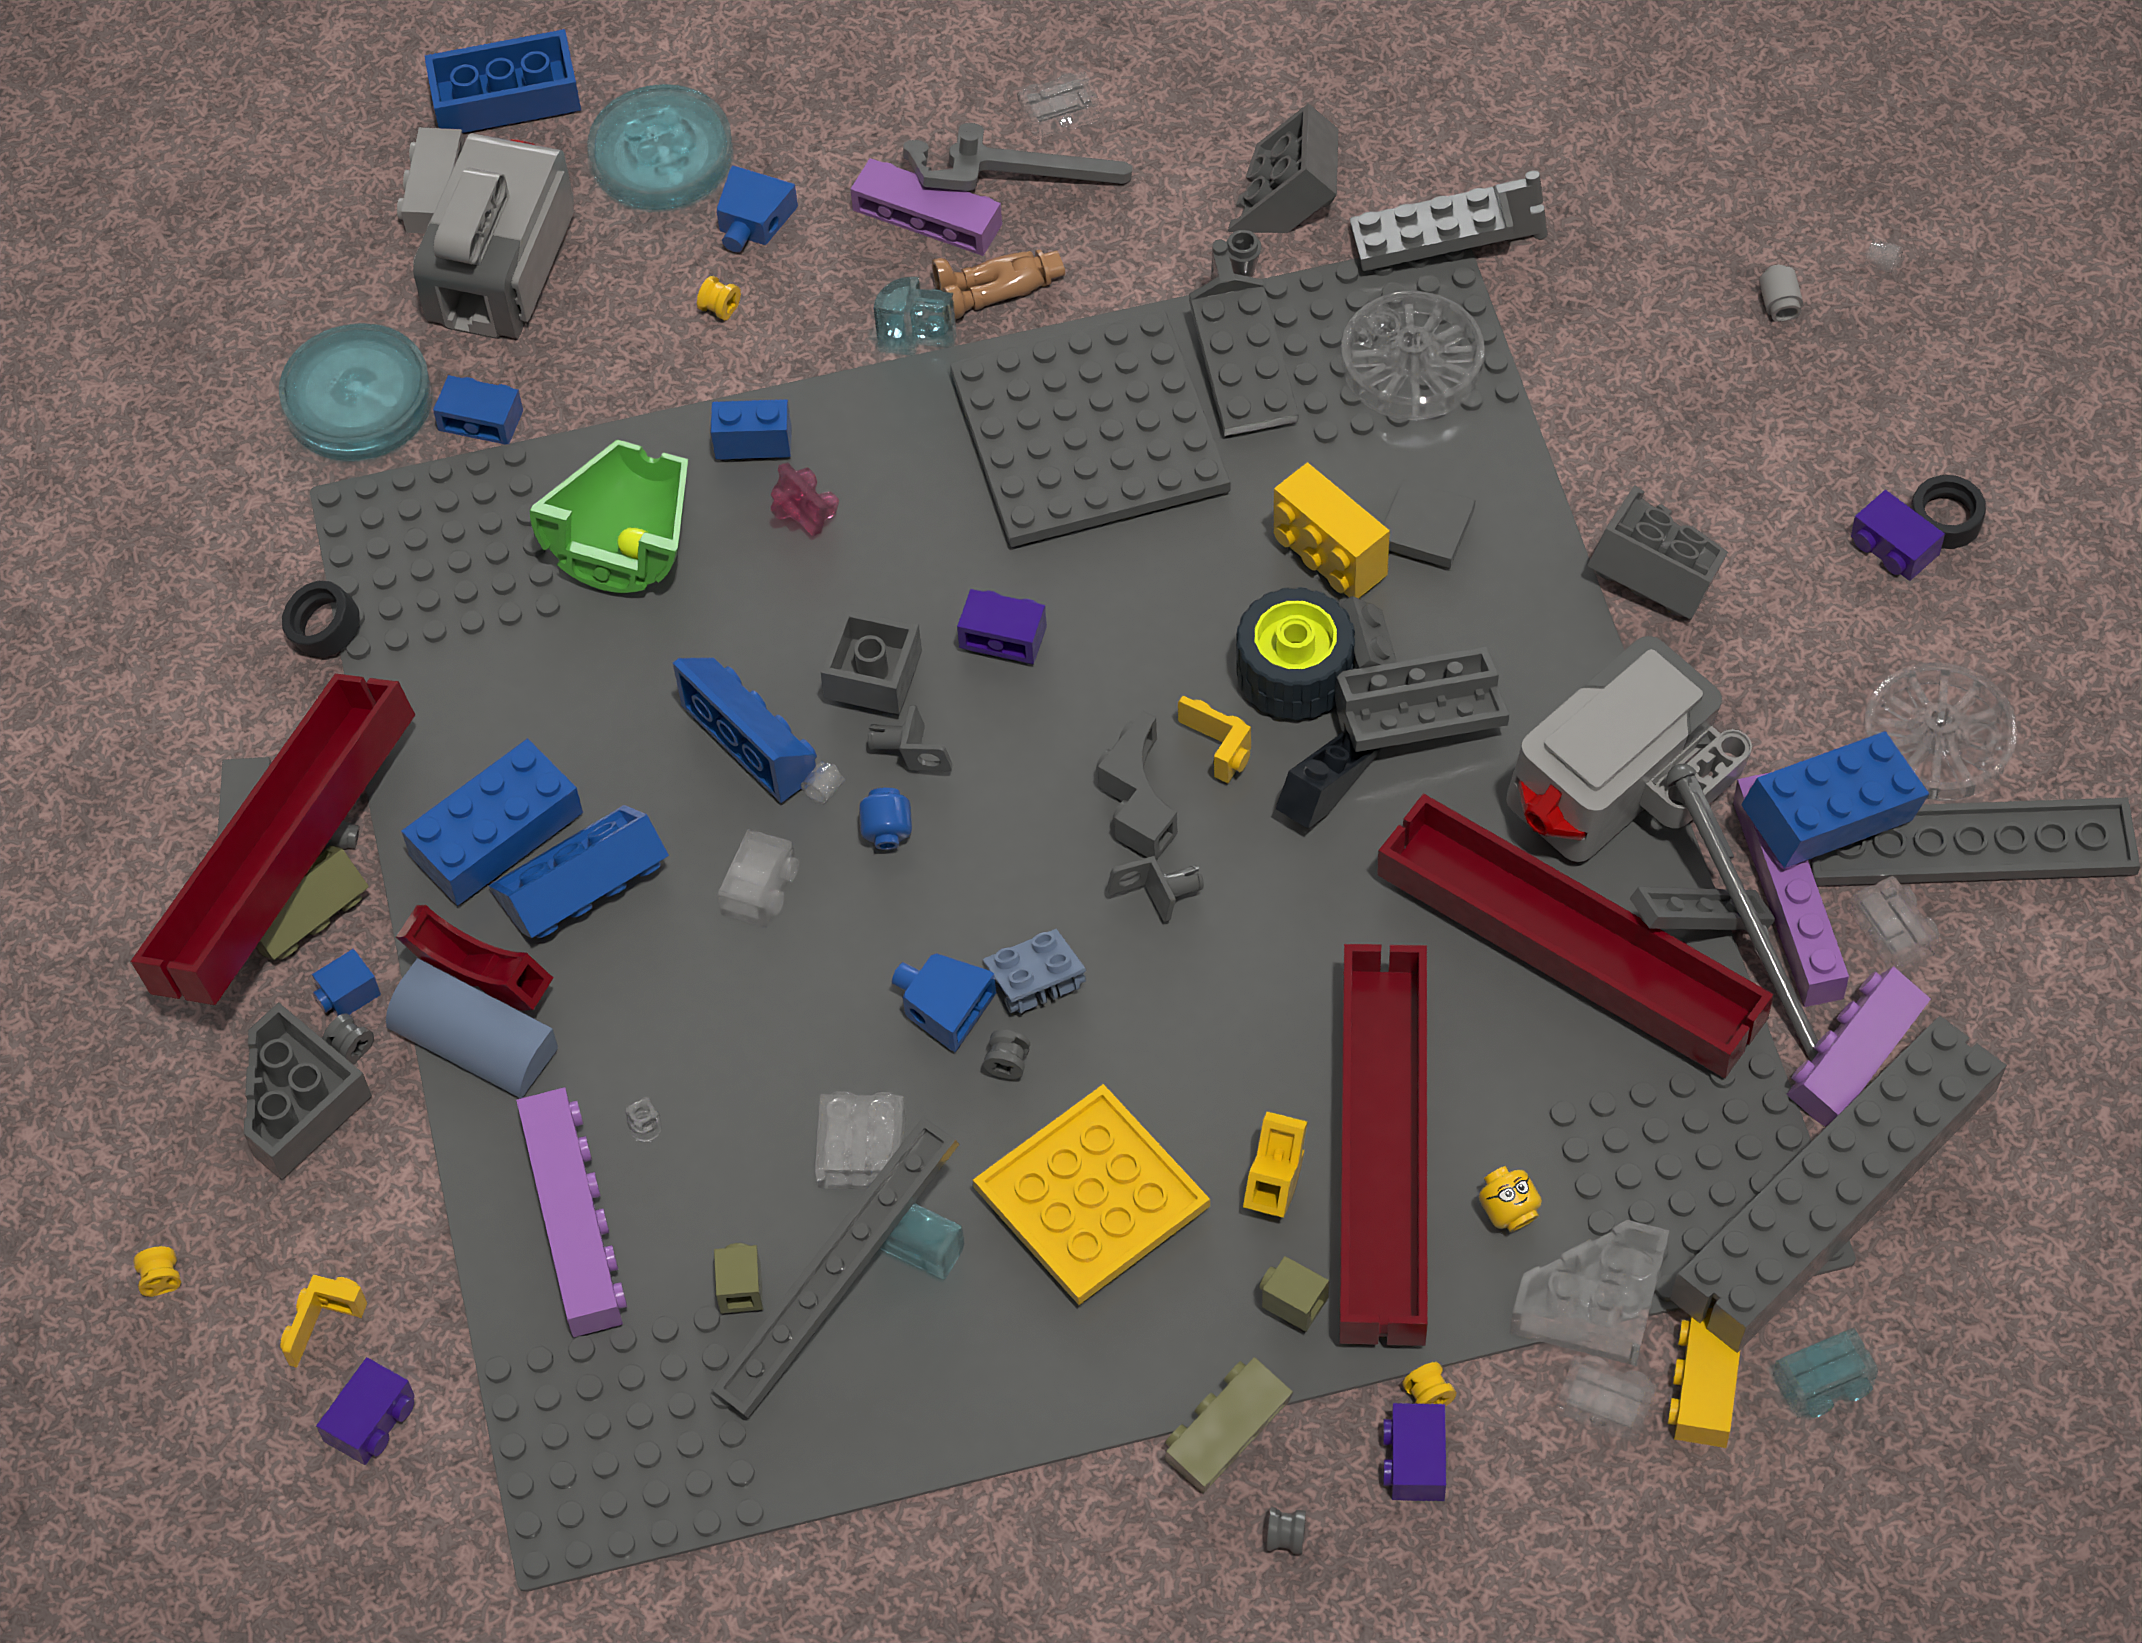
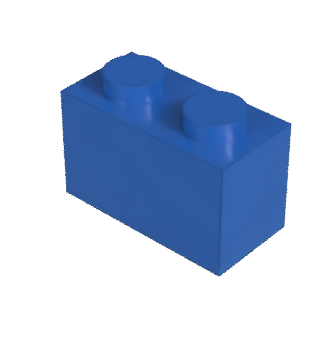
(478, 409)
(751, 429)

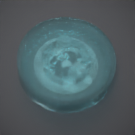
(660, 148)
(355, 391)

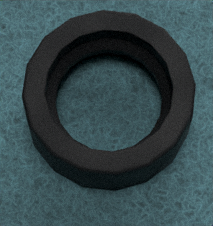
(1960, 490)
(303, 605)

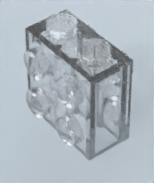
(857, 1137)

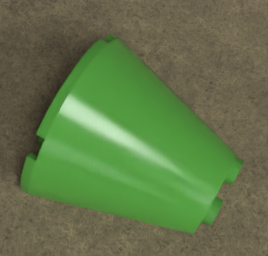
(601, 500)

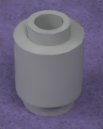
(1781, 293)

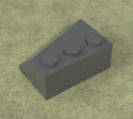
(1290, 174)
(1657, 556)

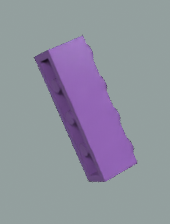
(938, 213)
(1858, 1045)

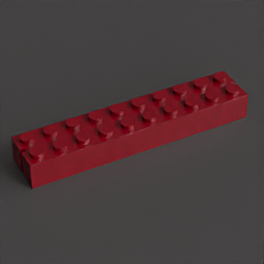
(273, 839)
(1574, 935)
(1384, 1147)

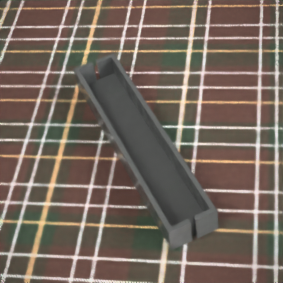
(1837, 1183)

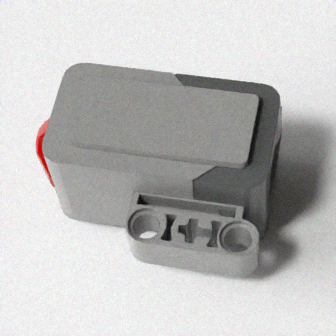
(494, 236)
(1612, 748)

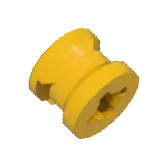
(718, 297)
(157, 1271)
(1429, 1386)

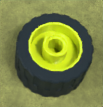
(1292, 652)

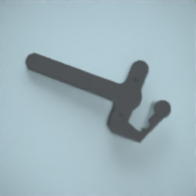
(971, 157)

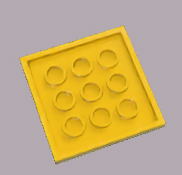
(1091, 1194)

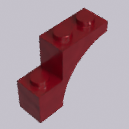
(499, 972)

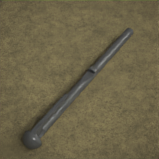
(1721, 853)

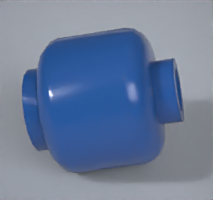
(885, 818)

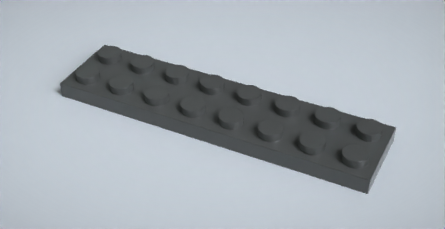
(1992, 844)

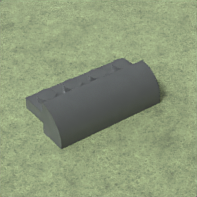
(1420, 699)

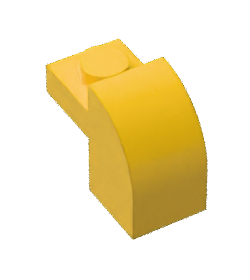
(1277, 1165)

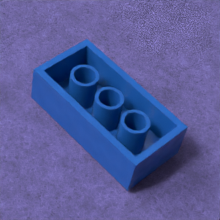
(503, 82)
(1834, 799)
(492, 821)

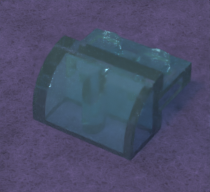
(913, 317)

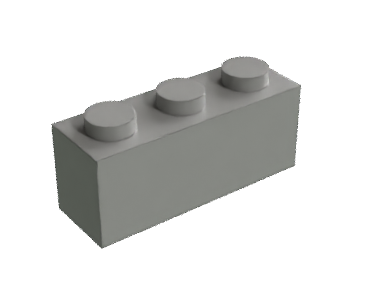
(431, 166)

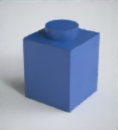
(345, 985)

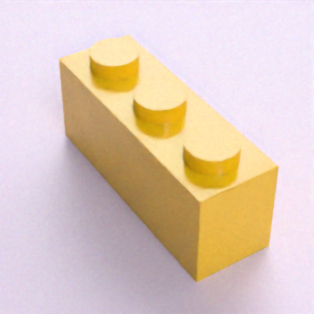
(1706, 1385)

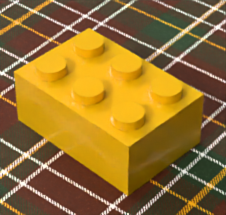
(1330, 532)

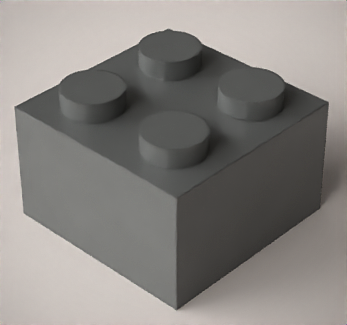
(871, 661)

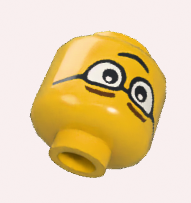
(1510, 1199)

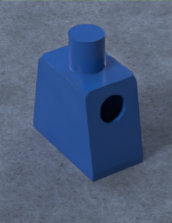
(753, 207)
(945, 996)

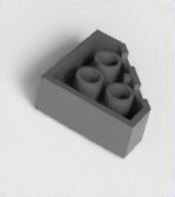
(295, 1090)

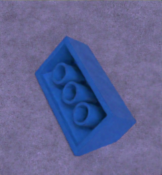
(744, 725)
(580, 871)

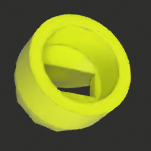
(629, 541)

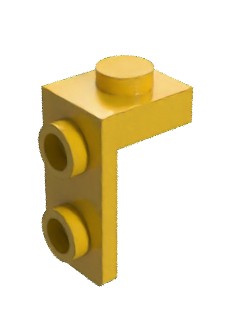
(1230, 730)
(335, 1295)

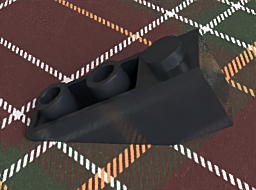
(1322, 780)

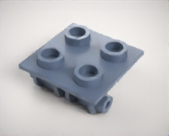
(1034, 967)

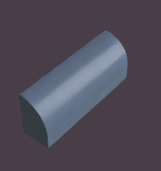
(470, 1028)

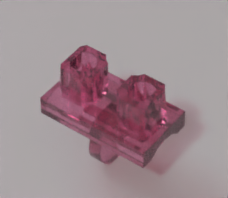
(797, 498)

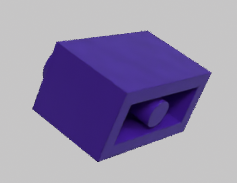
(1897, 535)
(1002, 626)
(366, 1411)
(1418, 1452)

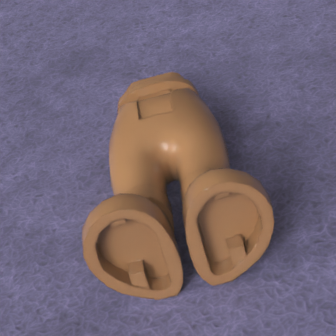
(996, 278)

